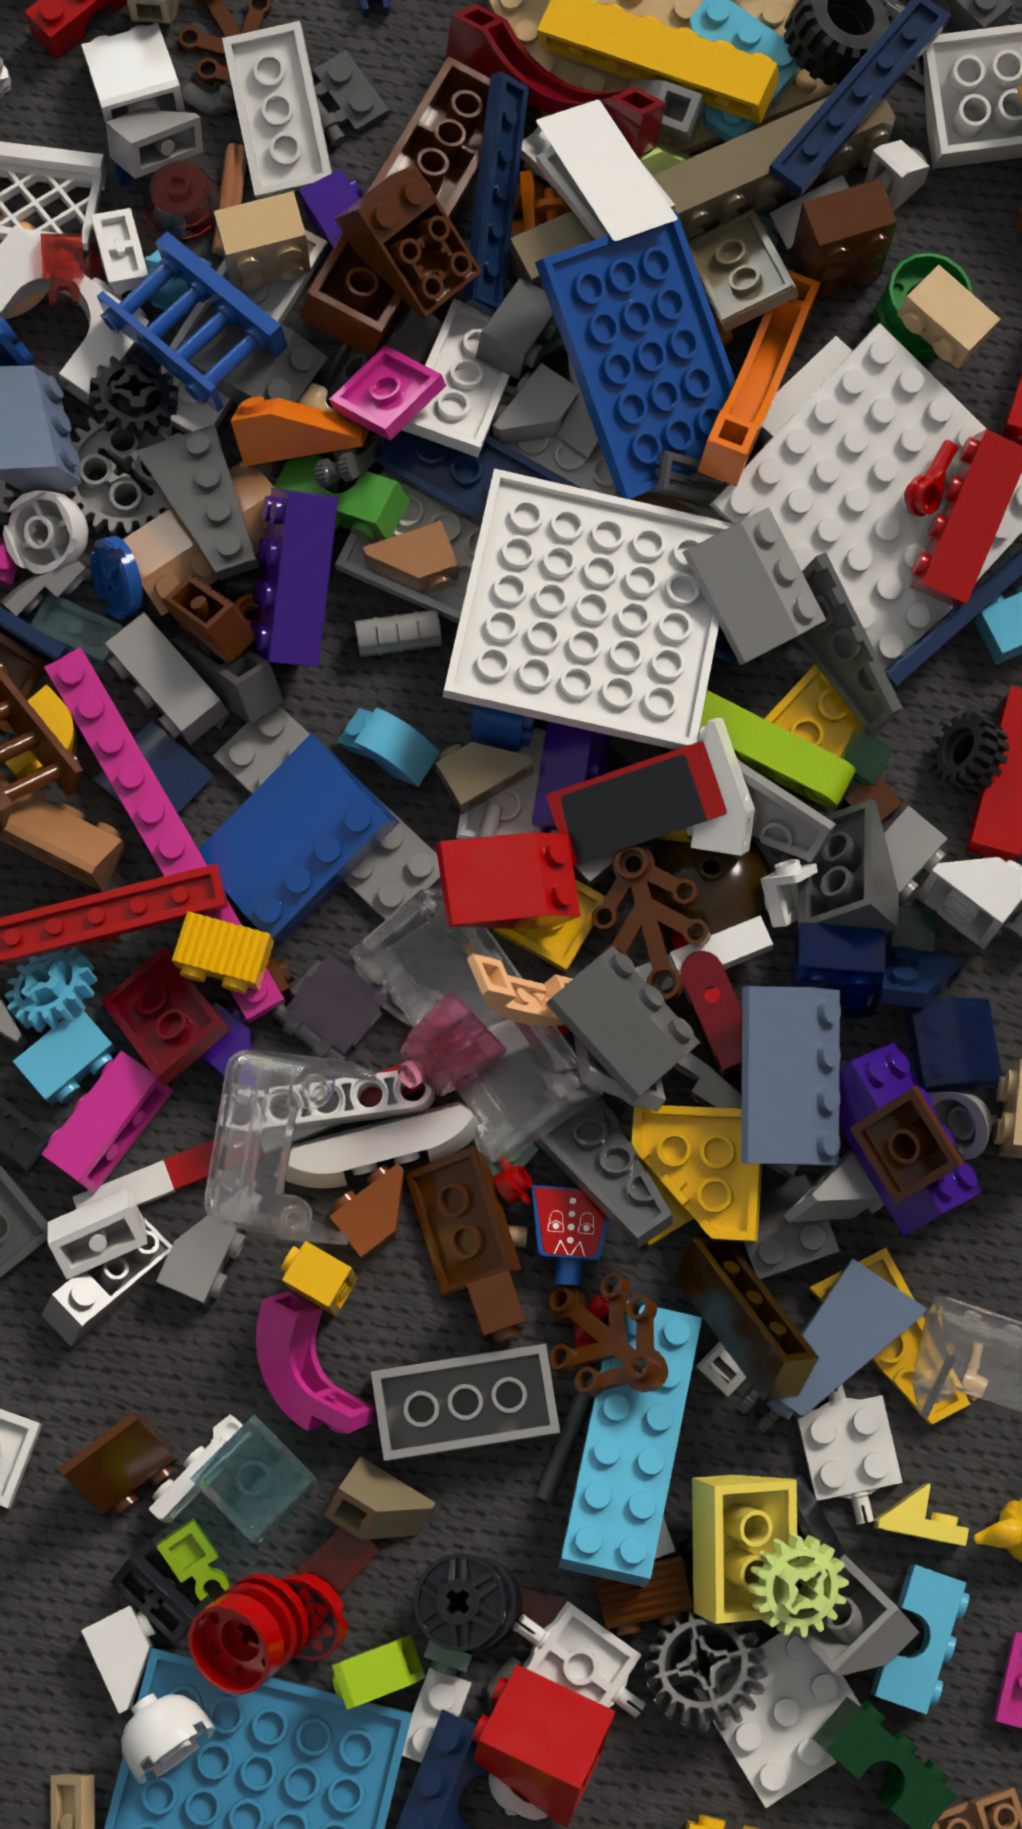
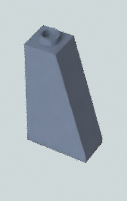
(847, 1331)

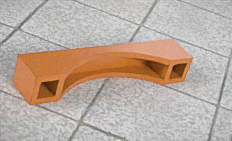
(757, 385)

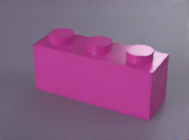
(106, 1121)

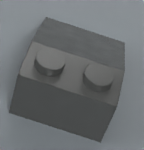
(261, 371)
(853, 875)

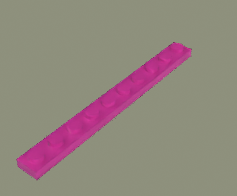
(142, 794)

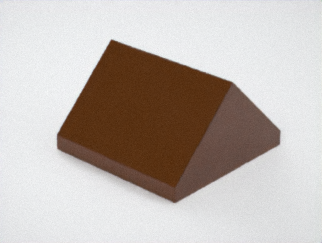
(906, 1145)

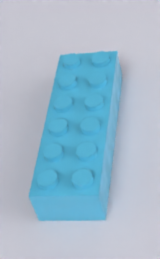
(630, 1462)

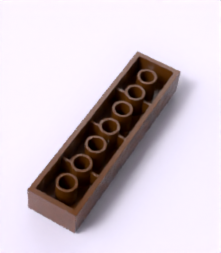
(446, 147)

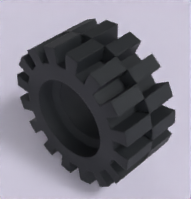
(986, 746)

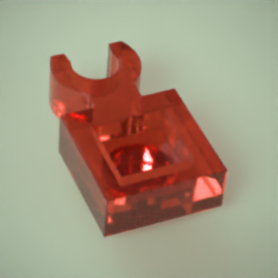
(62, 262)

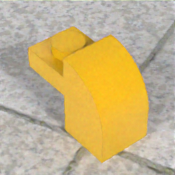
(60, 722)

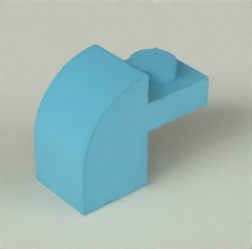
(391, 744)

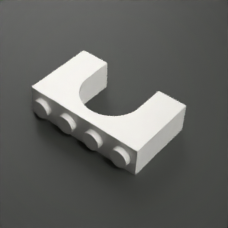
(23, 276)

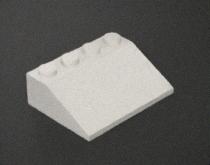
(974, 96)

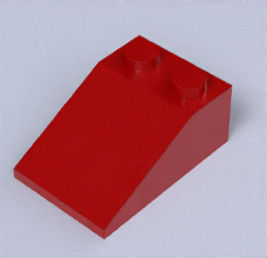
(508, 881)

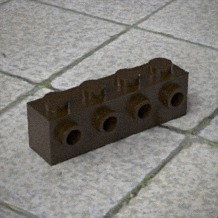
(746, 1318)

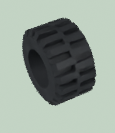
(834, 34)

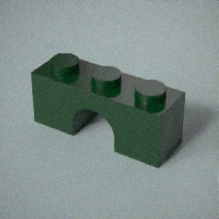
(858, 1740)

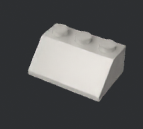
(974, 895)

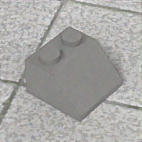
(867, 1628)

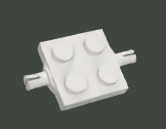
(849, 1450)
(582, 1657)

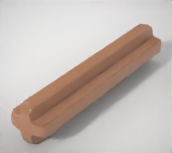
(231, 184)

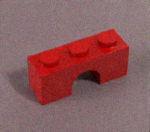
(62, 23)

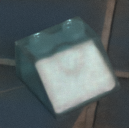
(255, 1480)

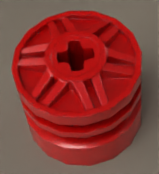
(248, 1633)

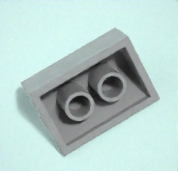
(754, 586)

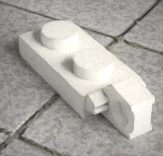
(175, 1495)

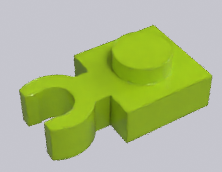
(190, 1555)

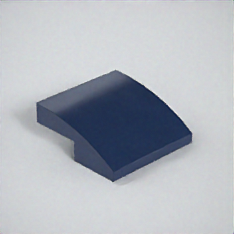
(172, 764)

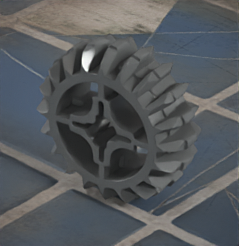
(689, 1671)

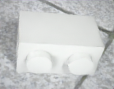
(97, 1233)

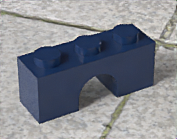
(443, 1776)

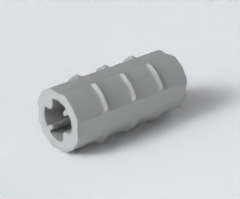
(398, 633)

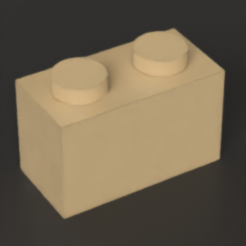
(948, 317)

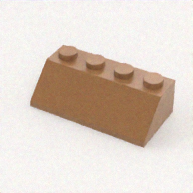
(168, 552)
(63, 838)

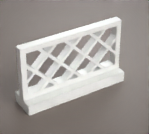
(54, 167)

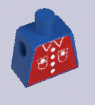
(567, 1230)

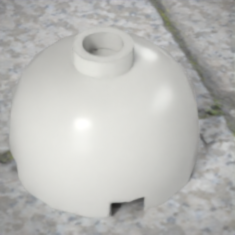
(45, 531)
(162, 1734)

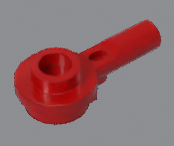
(925, 491)

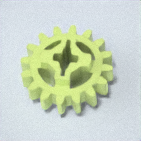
(786, 1597)

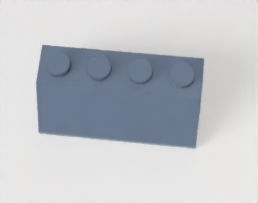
(790, 1076)

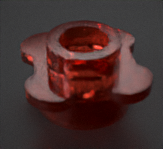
(93, 263)

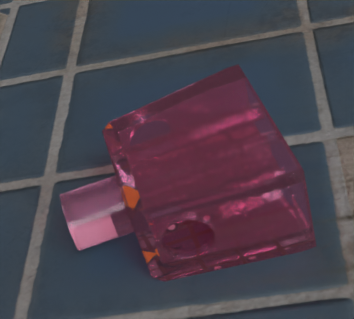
(449, 1048)

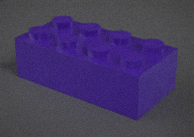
(293, 576)
(866, 1087)

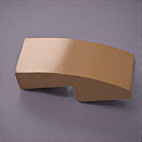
(990, 1811)

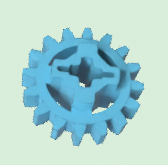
(50, 988)

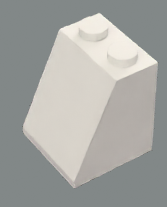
(133, 72)

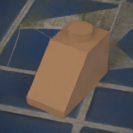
(415, 558)

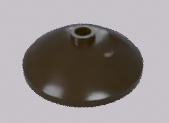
(725, 897)

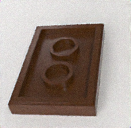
(462, 1220)

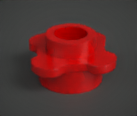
(513, 1183)

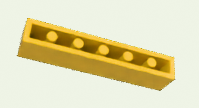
(653, 51)

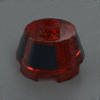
(181, 201)

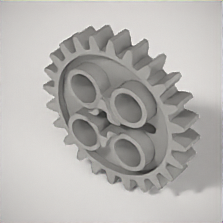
(100, 498)

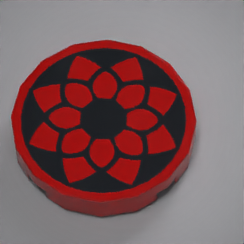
(324, 1614)

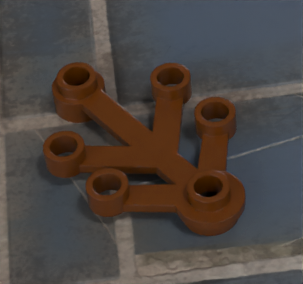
(215, 44)
(648, 913)
(611, 1339)

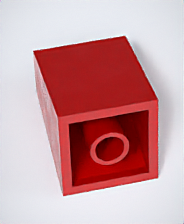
(542, 1741)

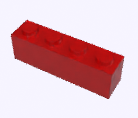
(969, 518)
(998, 812)

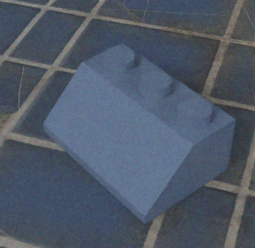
(35, 432)

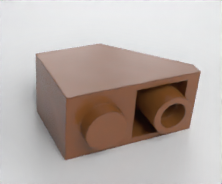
(373, 1213)

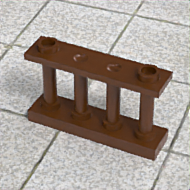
(37, 737)

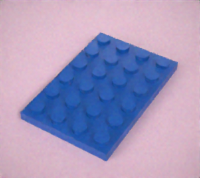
(640, 348)

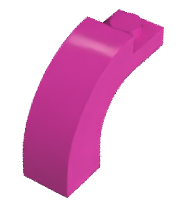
(292, 1370)

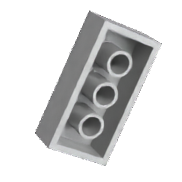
(465, 1402)

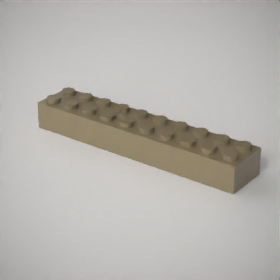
(715, 185)

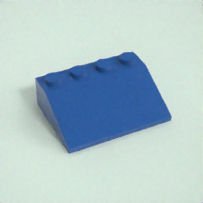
(296, 839)

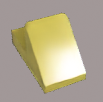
(909, 1519)

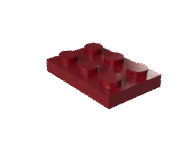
(165, 1016)

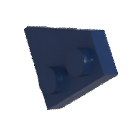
(916, 976)

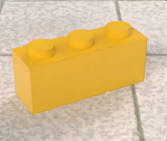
(318, 1277)

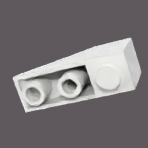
(731, 831)

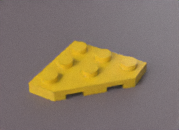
(701, 1165)

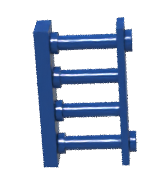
(203, 285)

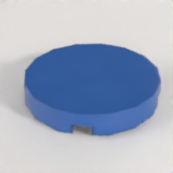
(116, 577)

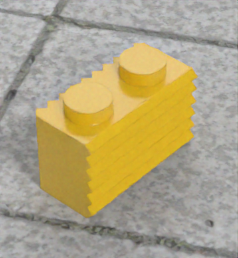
(222, 952)

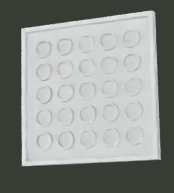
(841, 482)
(586, 613)

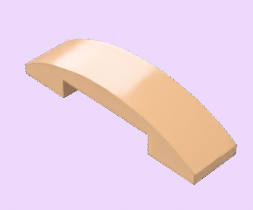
(516, 997)

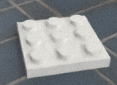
(776, 1738)

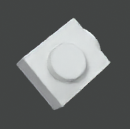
(782, 890)

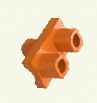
(536, 203)

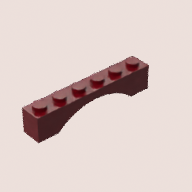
(490, 46)

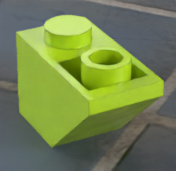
(377, 1672)

